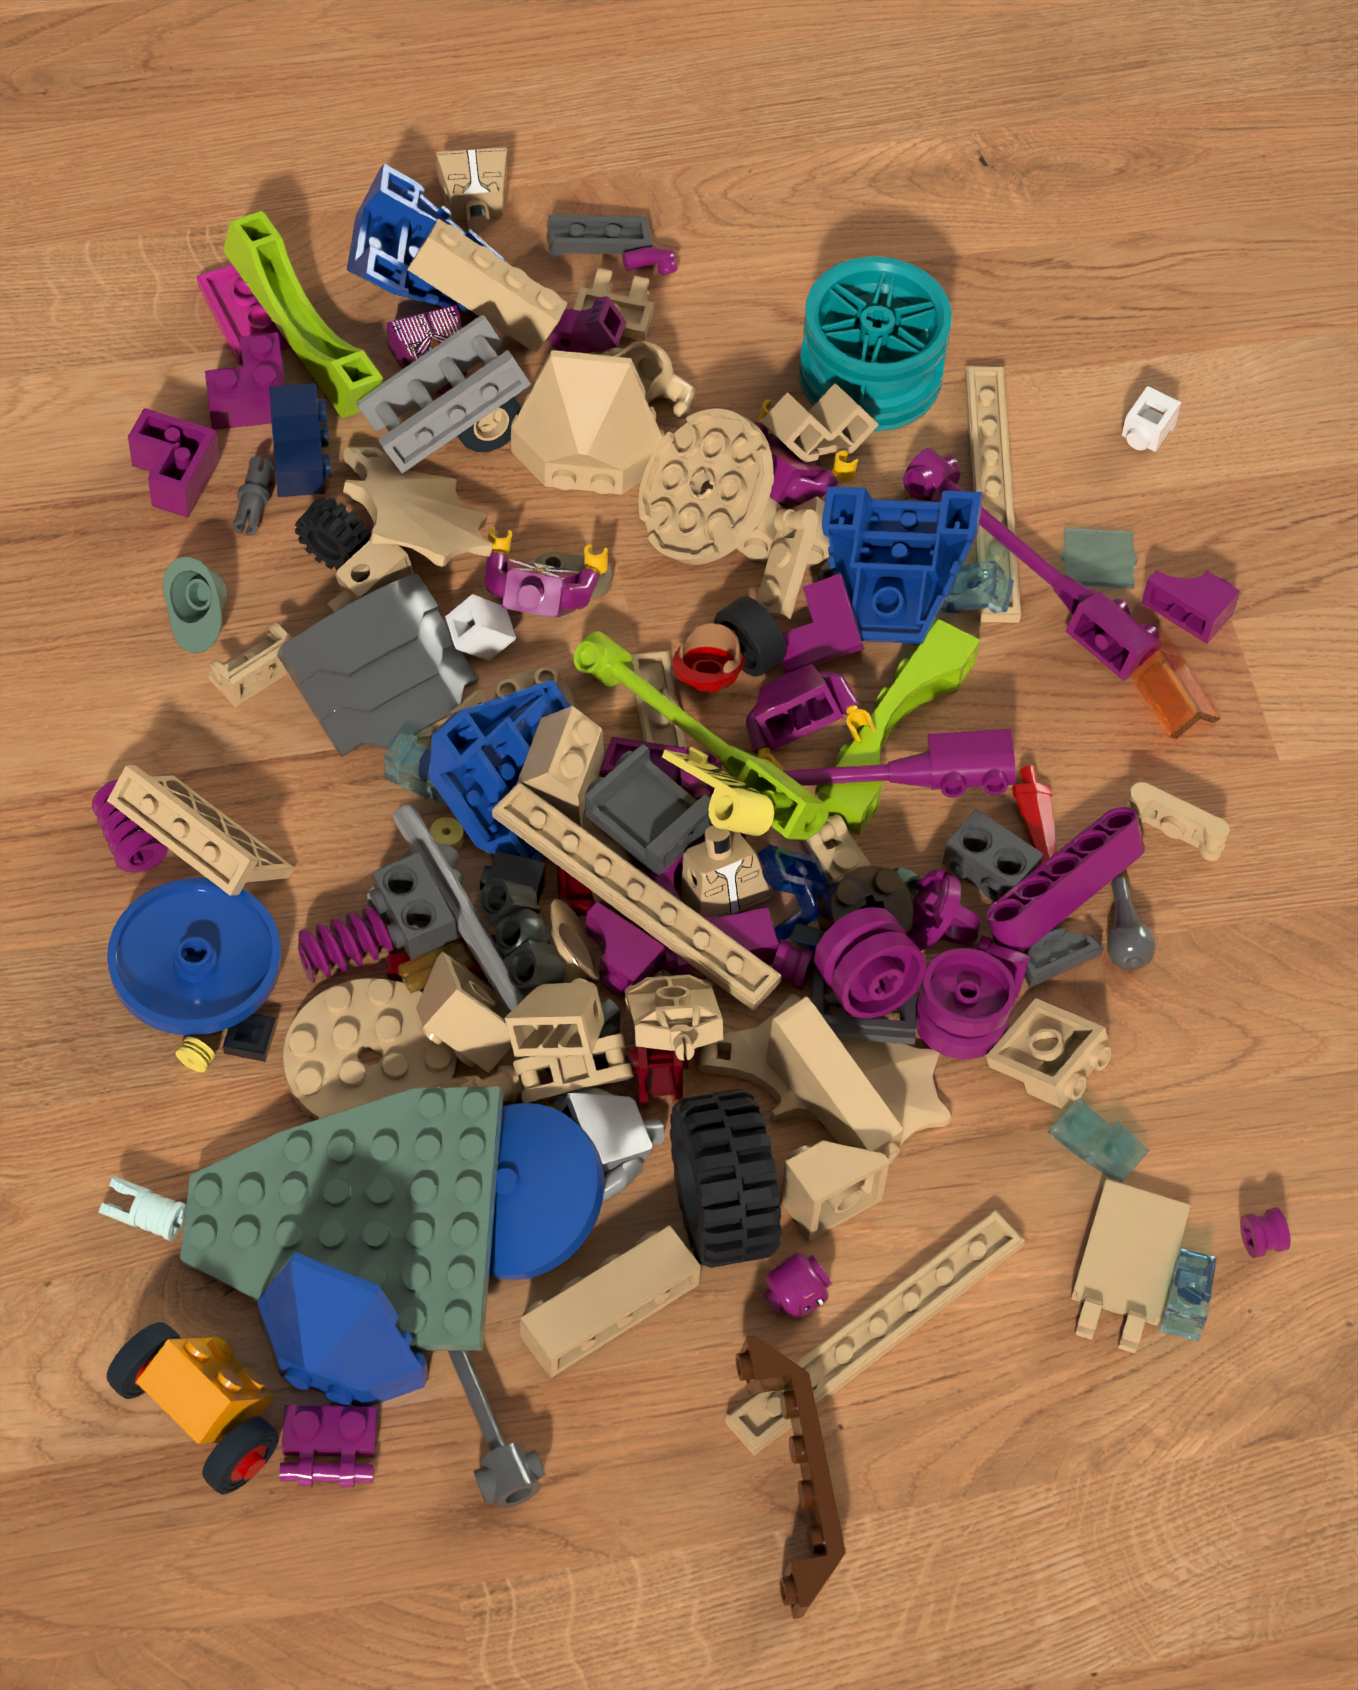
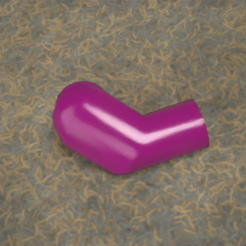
(650, 256)

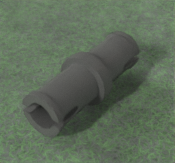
(253, 495)

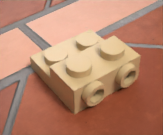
(1051, 1052)

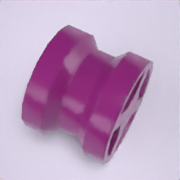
(793, 963)
(1265, 1232)

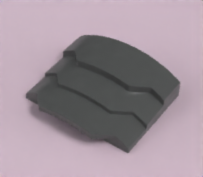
(379, 667)

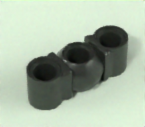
(521, 934)

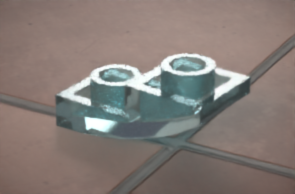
(1092, 1139)

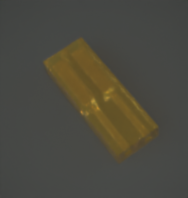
(417, 971)

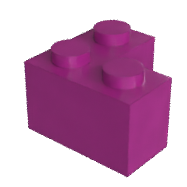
(242, 393)
(178, 458)

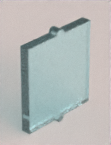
(1099, 557)

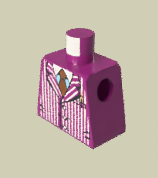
(418, 334)

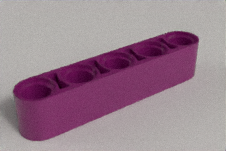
(1066, 880)

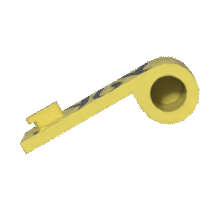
(733, 803)

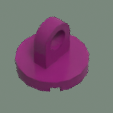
(939, 913)

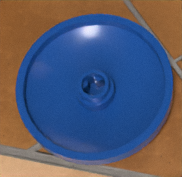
(194, 957)
(544, 1191)

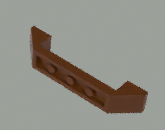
(771, 1371)

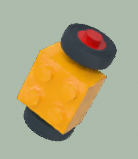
(205, 1395)

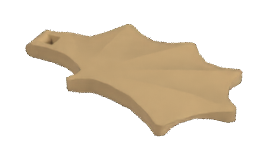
(414, 508)
(895, 1070)

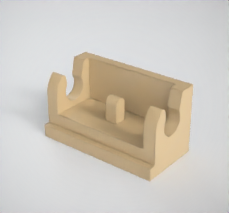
(252, 669)

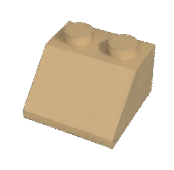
(564, 760)
(464, 1014)
(831, 1185)

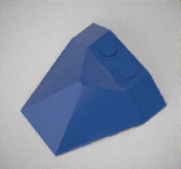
(389, 233)
(898, 557)
(481, 758)
(337, 1335)

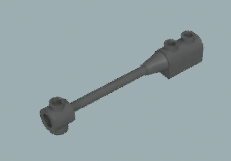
(507, 1471)

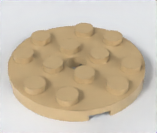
(711, 525)
(338, 1027)

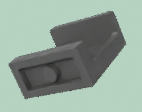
(646, 811)

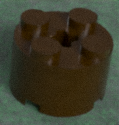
(866, 888)

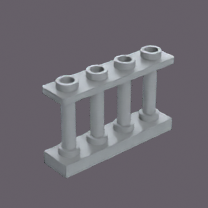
(453, 411)

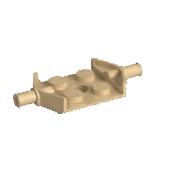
(674, 1013)

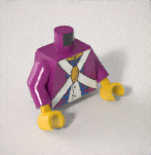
(540, 587)

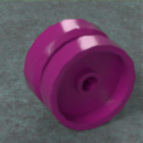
(870, 962)
(964, 1003)

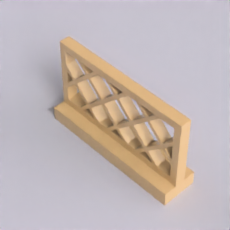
(196, 830)

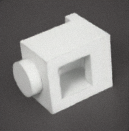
(1147, 427)

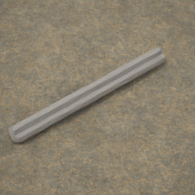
(463, 911)

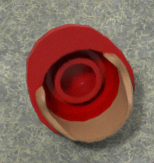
(709, 658)

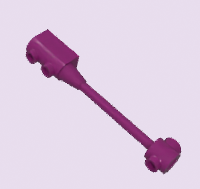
(1097, 621)
(949, 765)

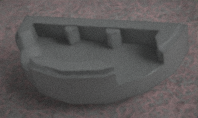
(1058, 953)

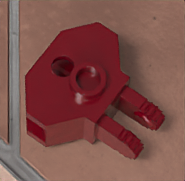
(656, 1073)

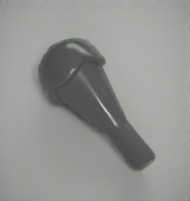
(1130, 941)

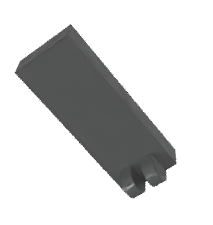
(596, 234)

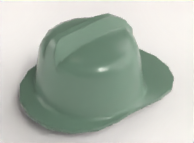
(194, 603)

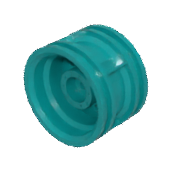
(877, 335)

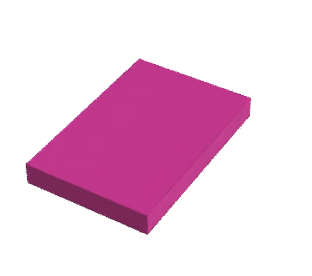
(236, 308)

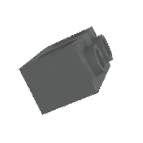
(998, 852)
(419, 904)

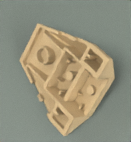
(586, 424)

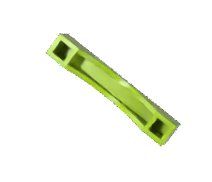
(263, 263)
(932, 671)

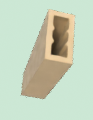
(830, 1081)

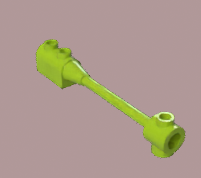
(796, 810)

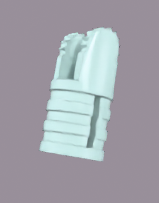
(148, 1210)

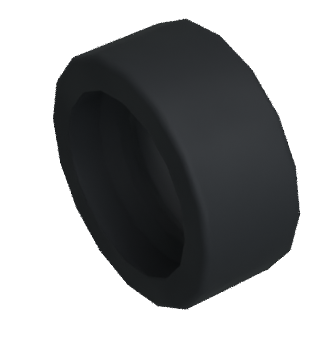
(757, 633)

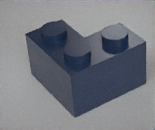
(299, 439)

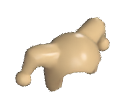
(657, 375)

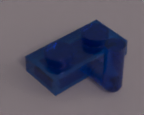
(796, 875)

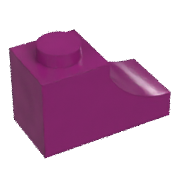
(1194, 604)
(626, 950)

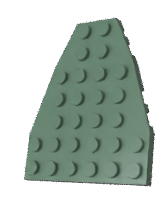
(374, 1191)

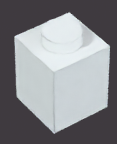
(480, 627)

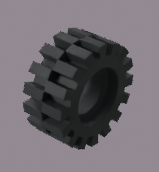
(331, 532)

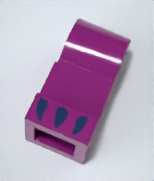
(589, 328)

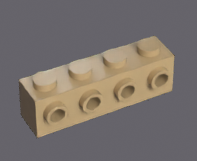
(487, 285)
(609, 1300)

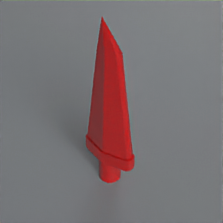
(1036, 811)

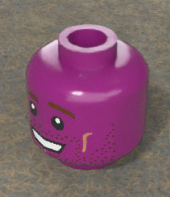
(797, 1286)

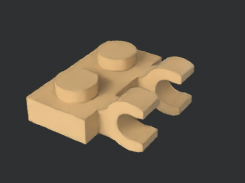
(634, 308)

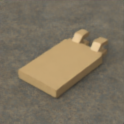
(1129, 1259)

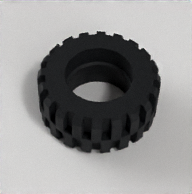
(725, 1178)

